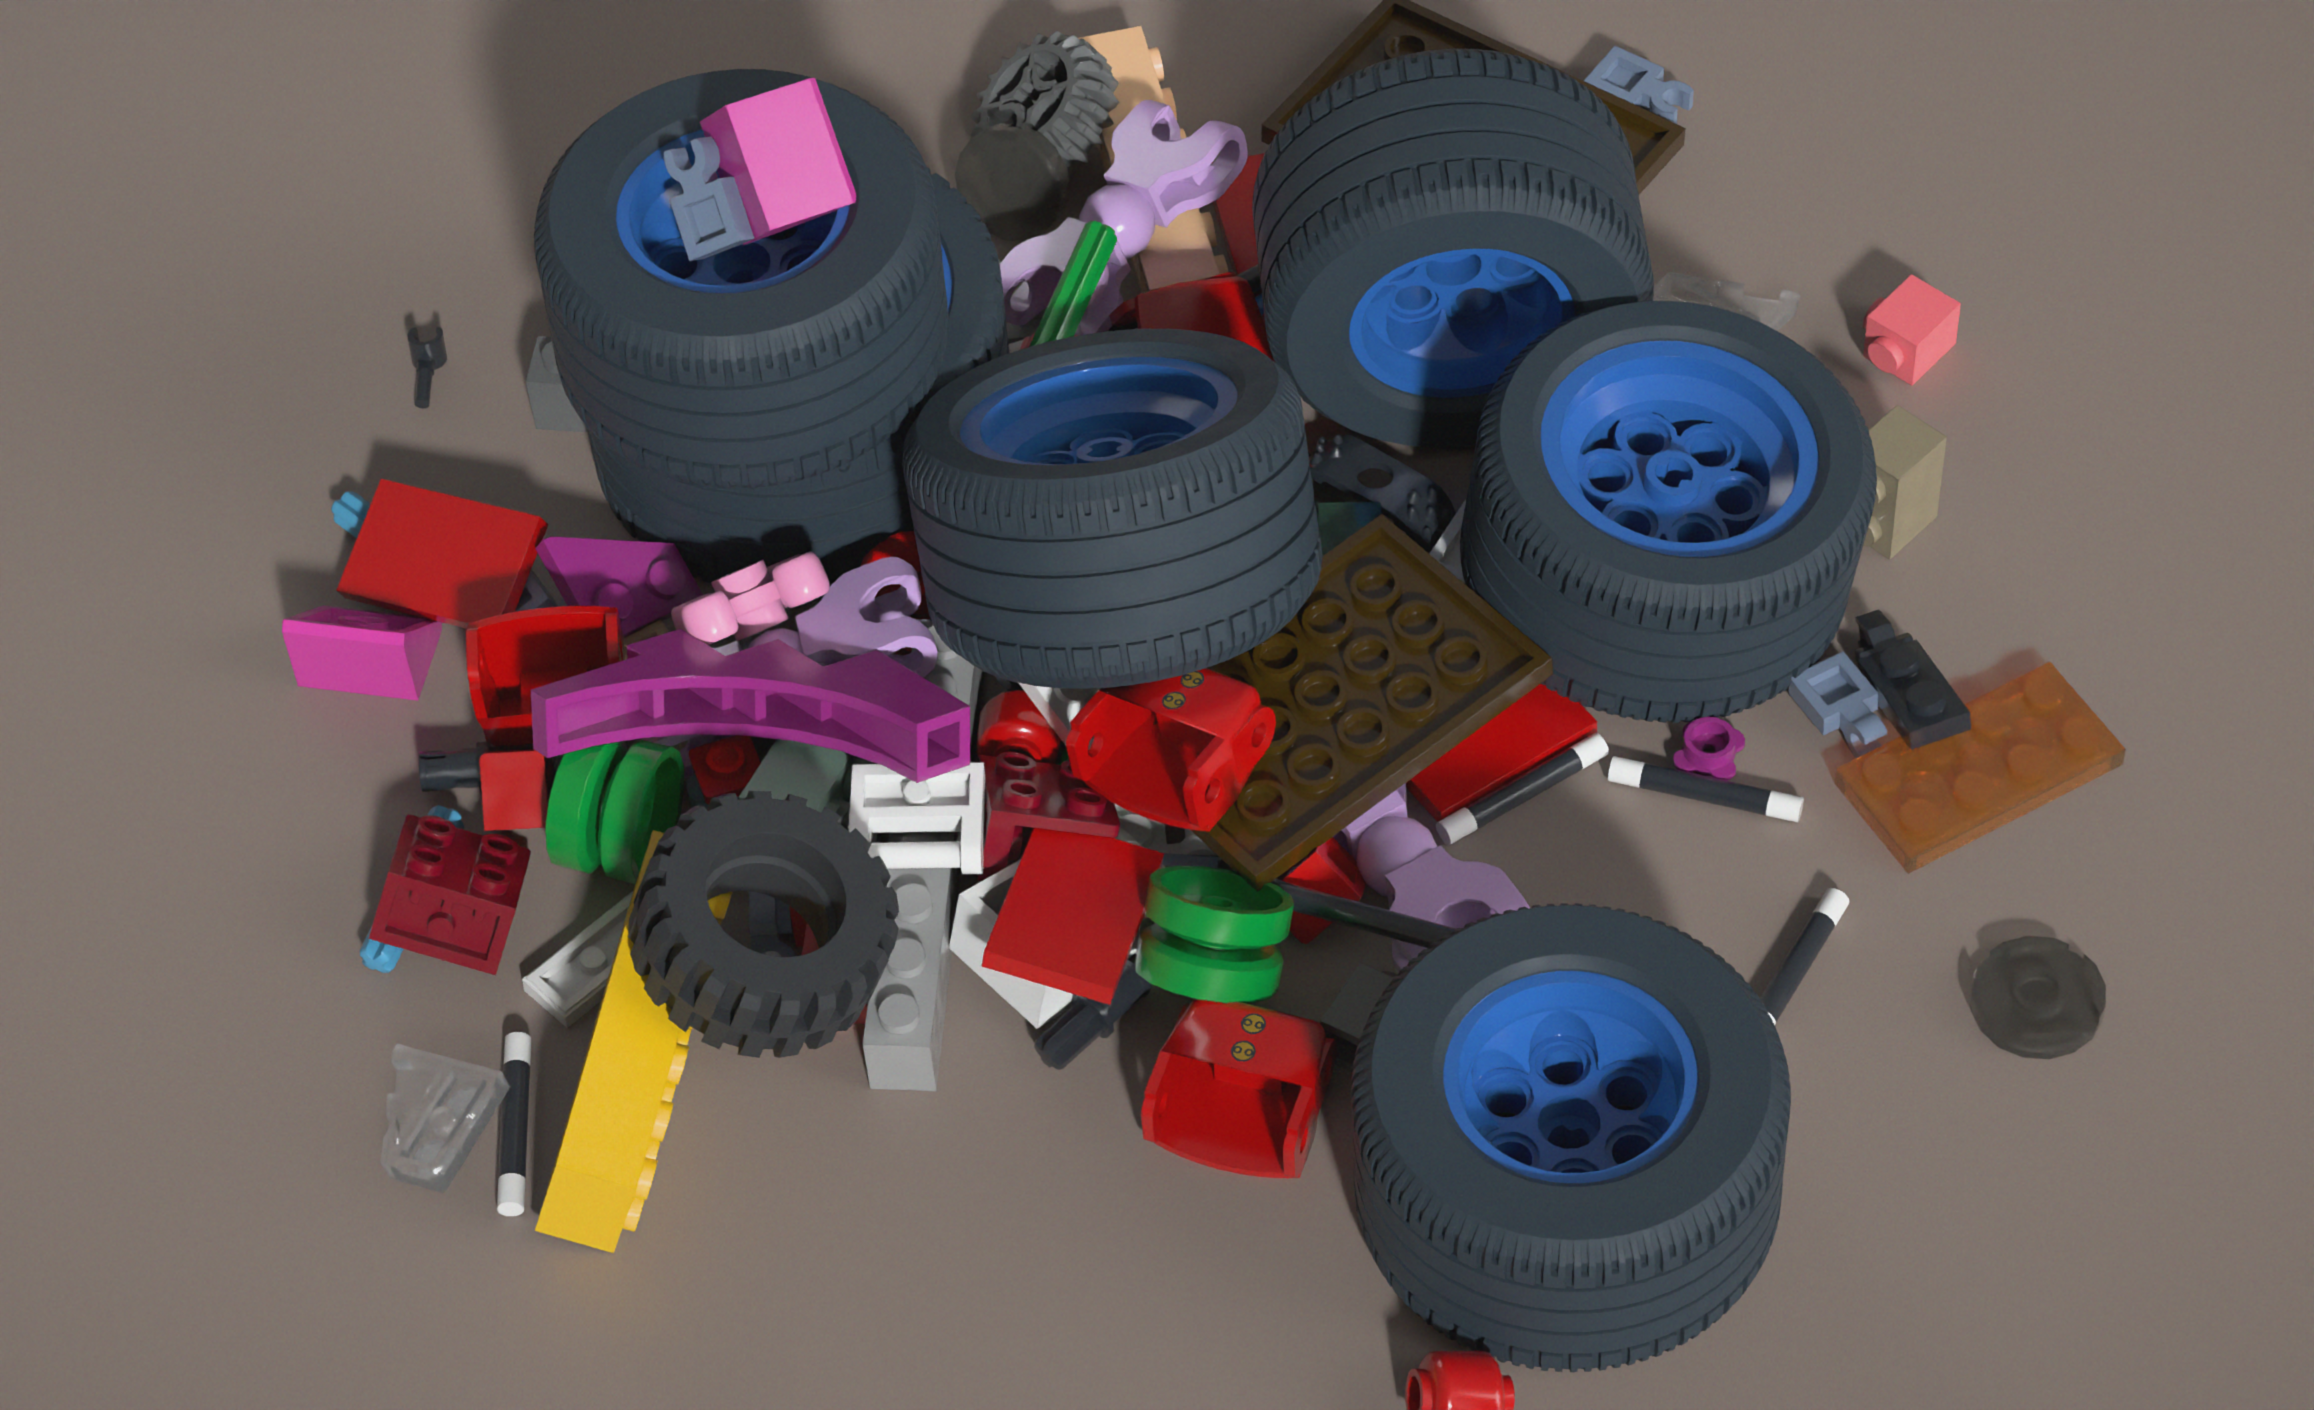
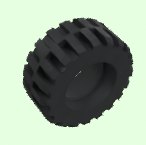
(777, 852)

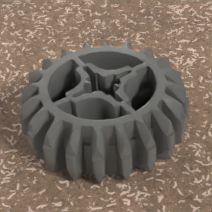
(1054, 88)

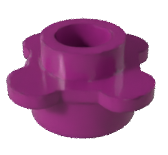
(1712, 735)

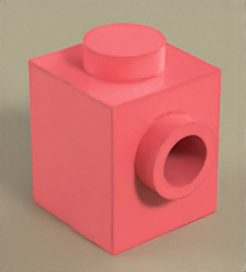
(1910, 329)

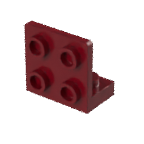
(1037, 797)
(451, 893)

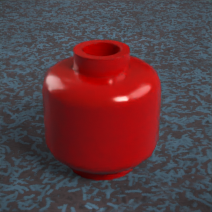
(1016, 725)
(1459, 1383)

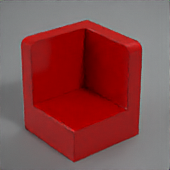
(515, 789)
(1325, 870)

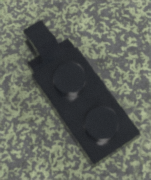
(1908, 684)

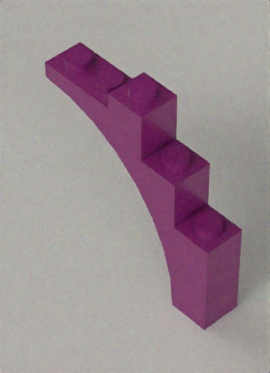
(766, 691)

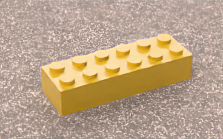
(618, 1104)

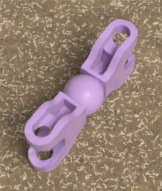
(1147, 186)
(846, 626)
(1418, 876)

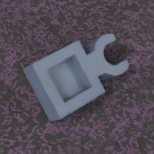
(1641, 83)
(711, 208)

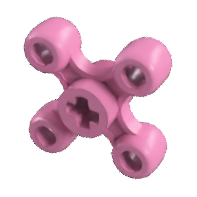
(752, 598)

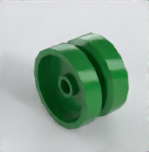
(610, 803)
(1213, 935)

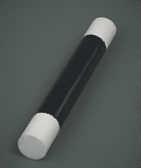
(1522, 788)
(1705, 789)
(1803, 952)
(514, 1125)

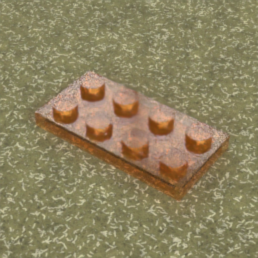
(2021, 753)

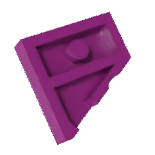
(633, 576)

